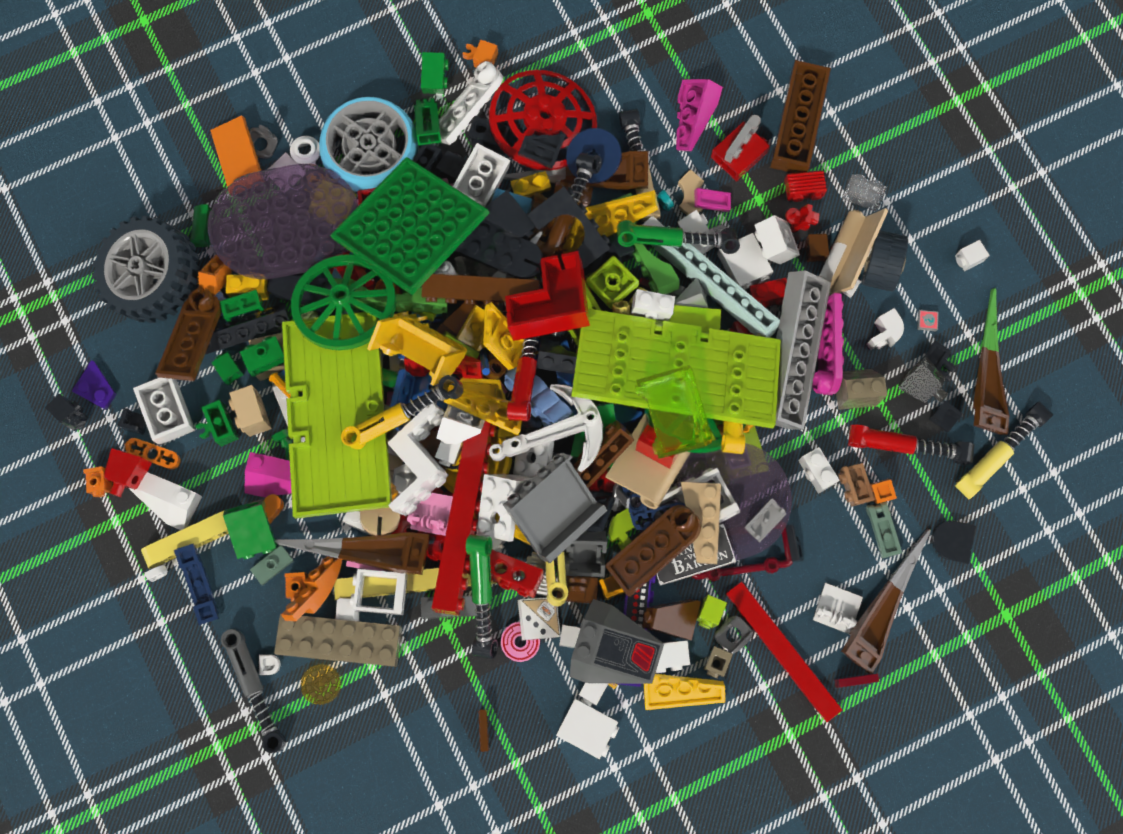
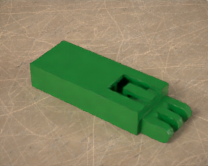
(427, 132)

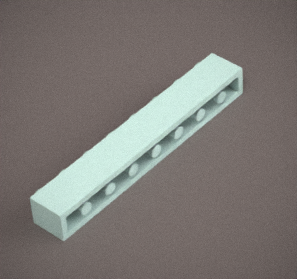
(721, 289)

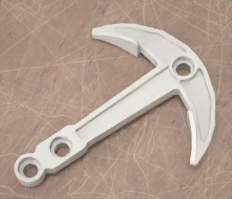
(570, 426)

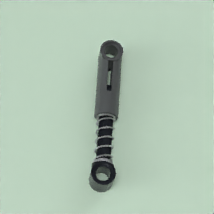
(252, 688)

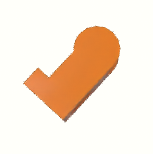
(274, 506)

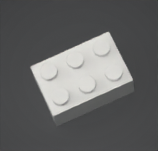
(482, 174)
(164, 409)

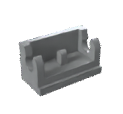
(765, 520)

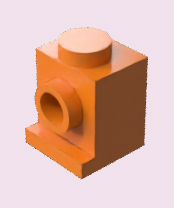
(96, 483)
(291, 579)

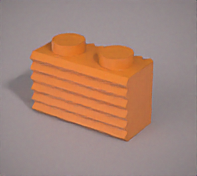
(213, 275)

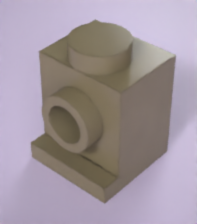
(723, 657)

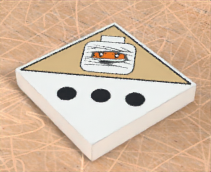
(538, 619)

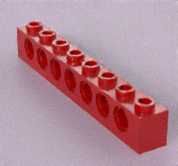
(526, 587)

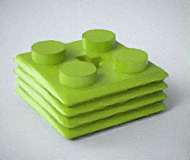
(613, 271)

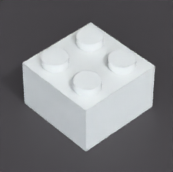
(776, 240)

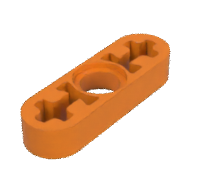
(167, 453)

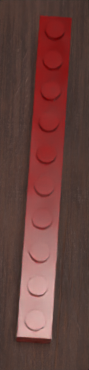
(462, 522)

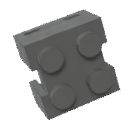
(585, 555)

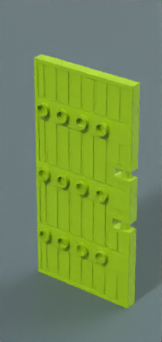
(731, 369)
(338, 393)

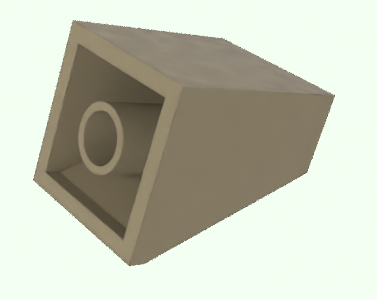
(861, 389)

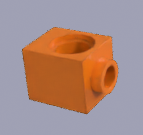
(883, 491)

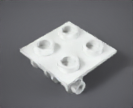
(837, 608)

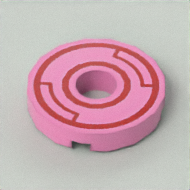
(514, 652)

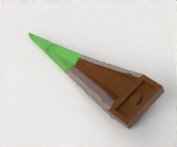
(989, 395)

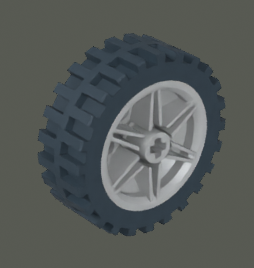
(145, 269)

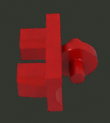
(801, 218)

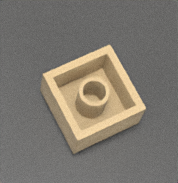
(249, 411)

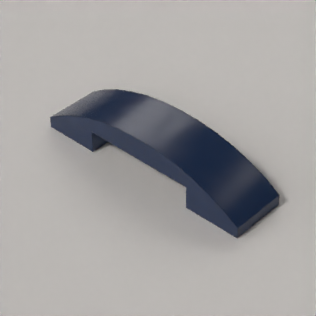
(198, 583)

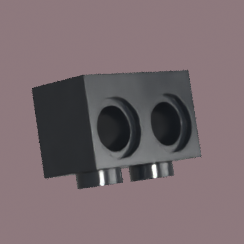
(486, 138)

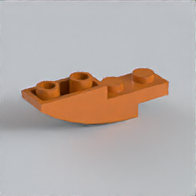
(319, 585)

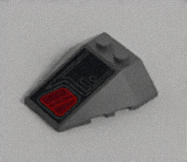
(614, 649)

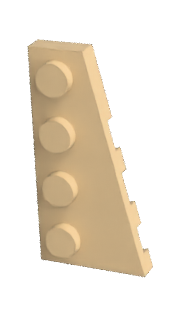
(705, 502)

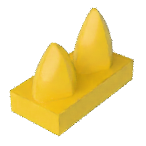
(530, 184)

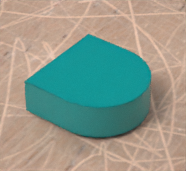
(665, 200)

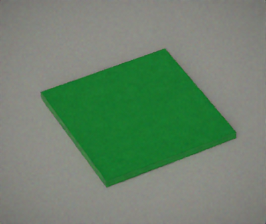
(409, 225)

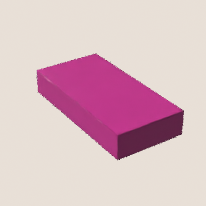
(712, 199)

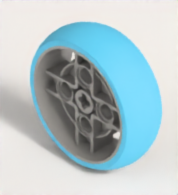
(342, 124)

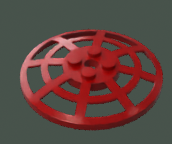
(531, 114)

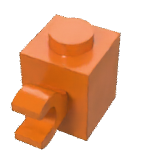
(484, 52)

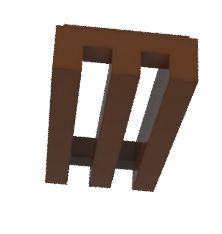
(483, 730)

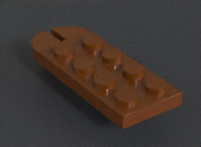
(190, 336)
(654, 548)

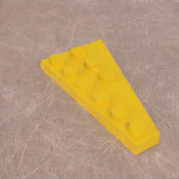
(610, 214)

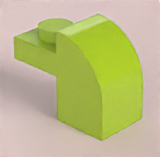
(619, 527)

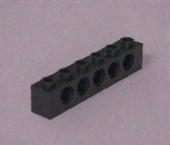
(248, 327)

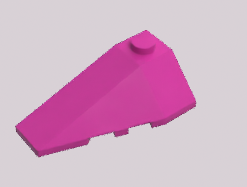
(697, 103)

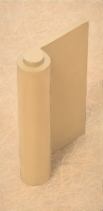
(642, 473)

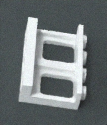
(727, 509)

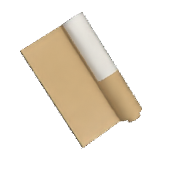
(851, 249)

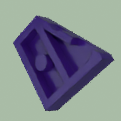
(95, 387)

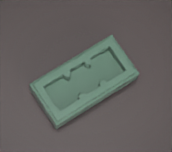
(271, 565)

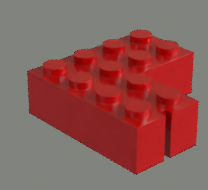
(555, 307)

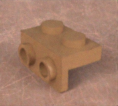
(856, 485)

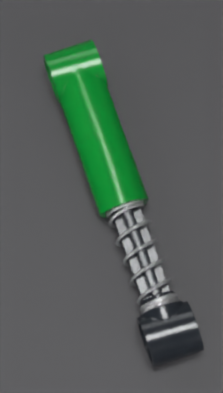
(671, 236)
(479, 551)

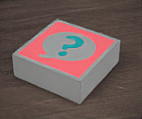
(927, 320)

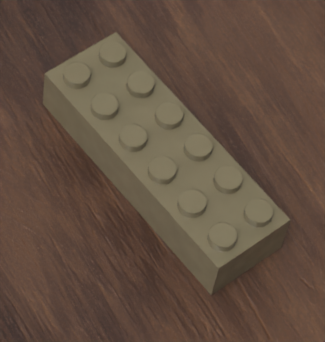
(339, 640)

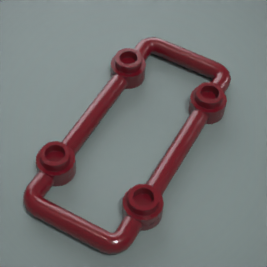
(770, 565)

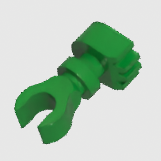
(282, 437)

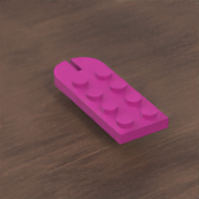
(830, 358)

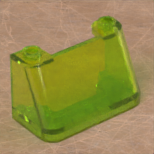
(675, 411)

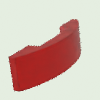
(469, 368)

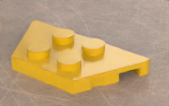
(498, 338)

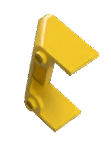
(418, 343)

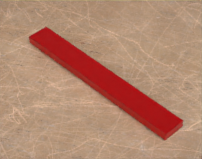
(784, 652)

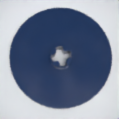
(596, 141)

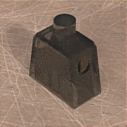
(924, 382)

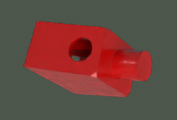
(125, 471)

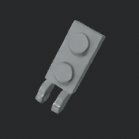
(743, 138)

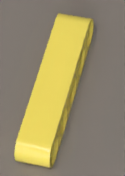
(199, 534)

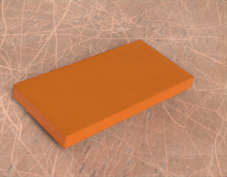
(235, 149)

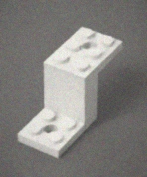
(418, 459)
(500, 486)

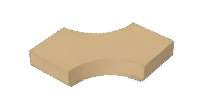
(688, 184)

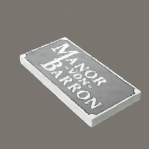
(685, 563)

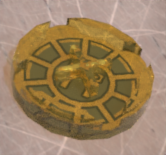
(320, 684)

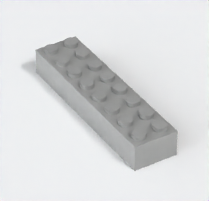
(800, 339)

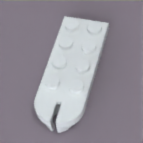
(470, 101)

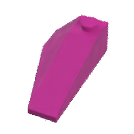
(267, 476)

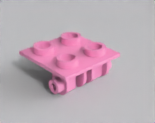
(432, 514)

